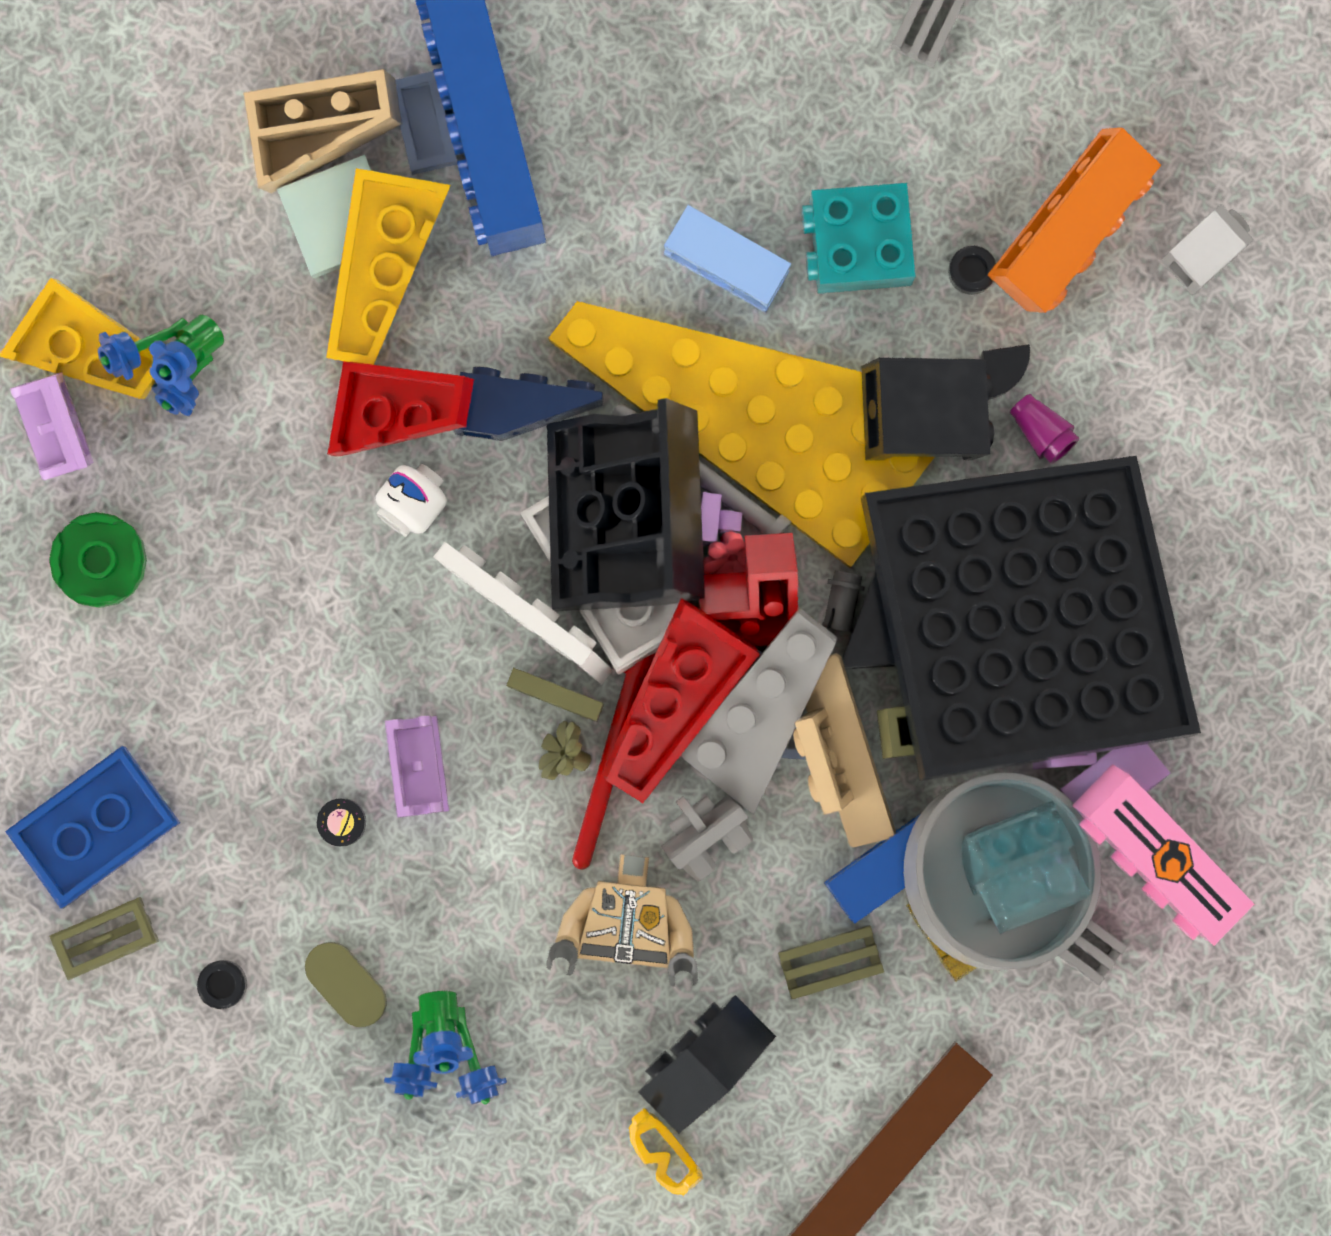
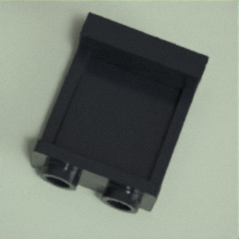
(926, 408)

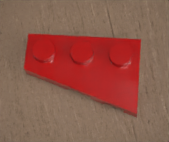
(395, 405)

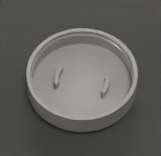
(940, 890)

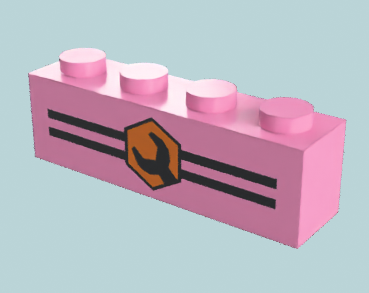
(1162, 854)

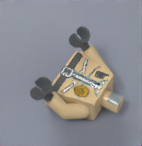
(627, 925)

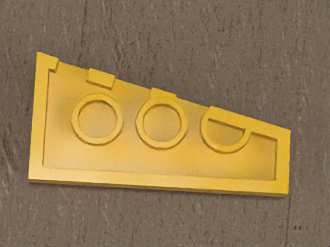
(381, 249)

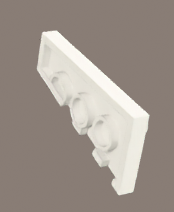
(536, 617)

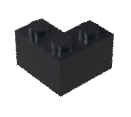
(705, 1063)

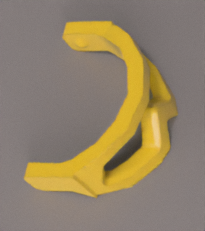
(645, 1121)

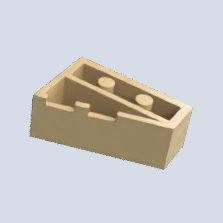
(317, 122)

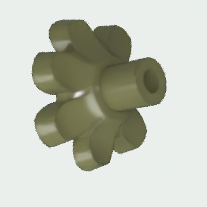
(563, 752)

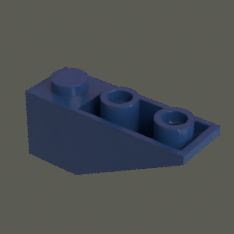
(513, 407)

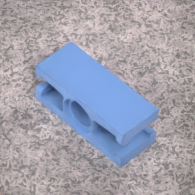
(726, 258)

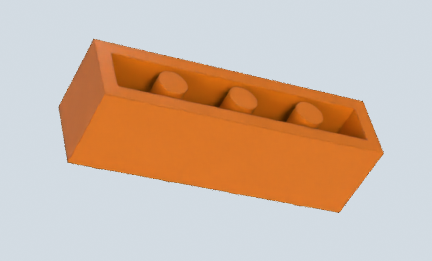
(1075, 220)

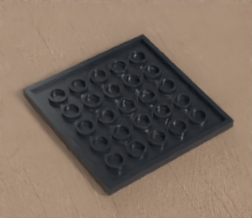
(1028, 616)

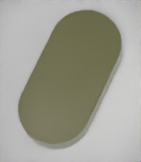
(345, 984)

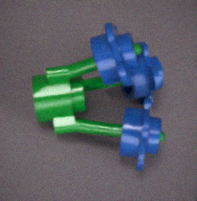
(173, 364)
(443, 1052)

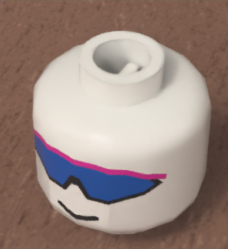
(410, 499)

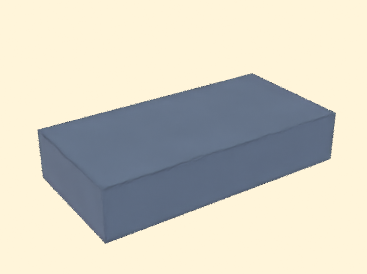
(424, 124)

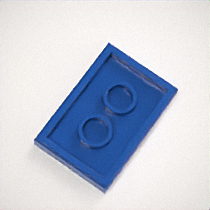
(92, 827)

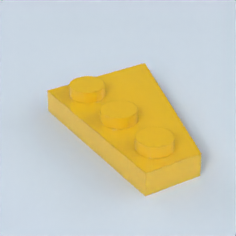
(63, 337)

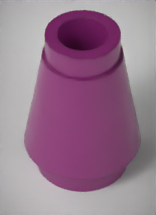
(1044, 429)

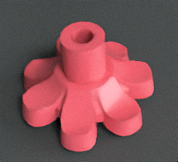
(726, 555)

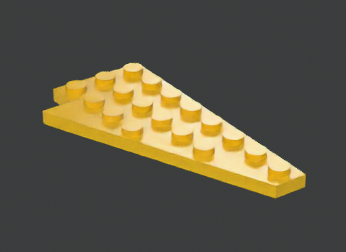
(764, 416)

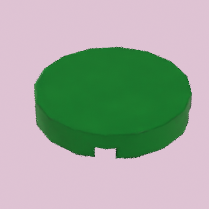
(114, 568)

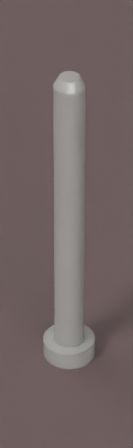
(730, 495)

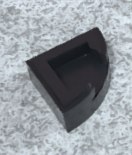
(1006, 367)

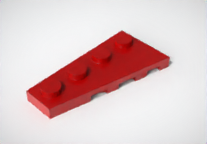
(680, 693)

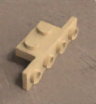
(841, 759)

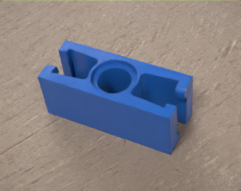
(872, 876)

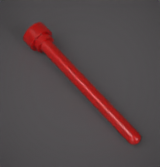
(602, 789)

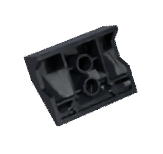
(625, 509)

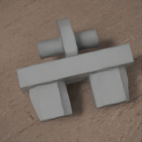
(700, 829)

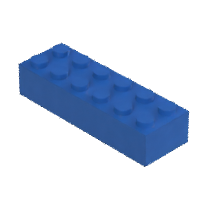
(482, 124)

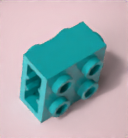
(859, 238)

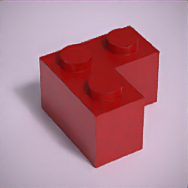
(761, 598)

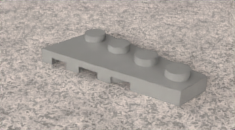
(757, 718)

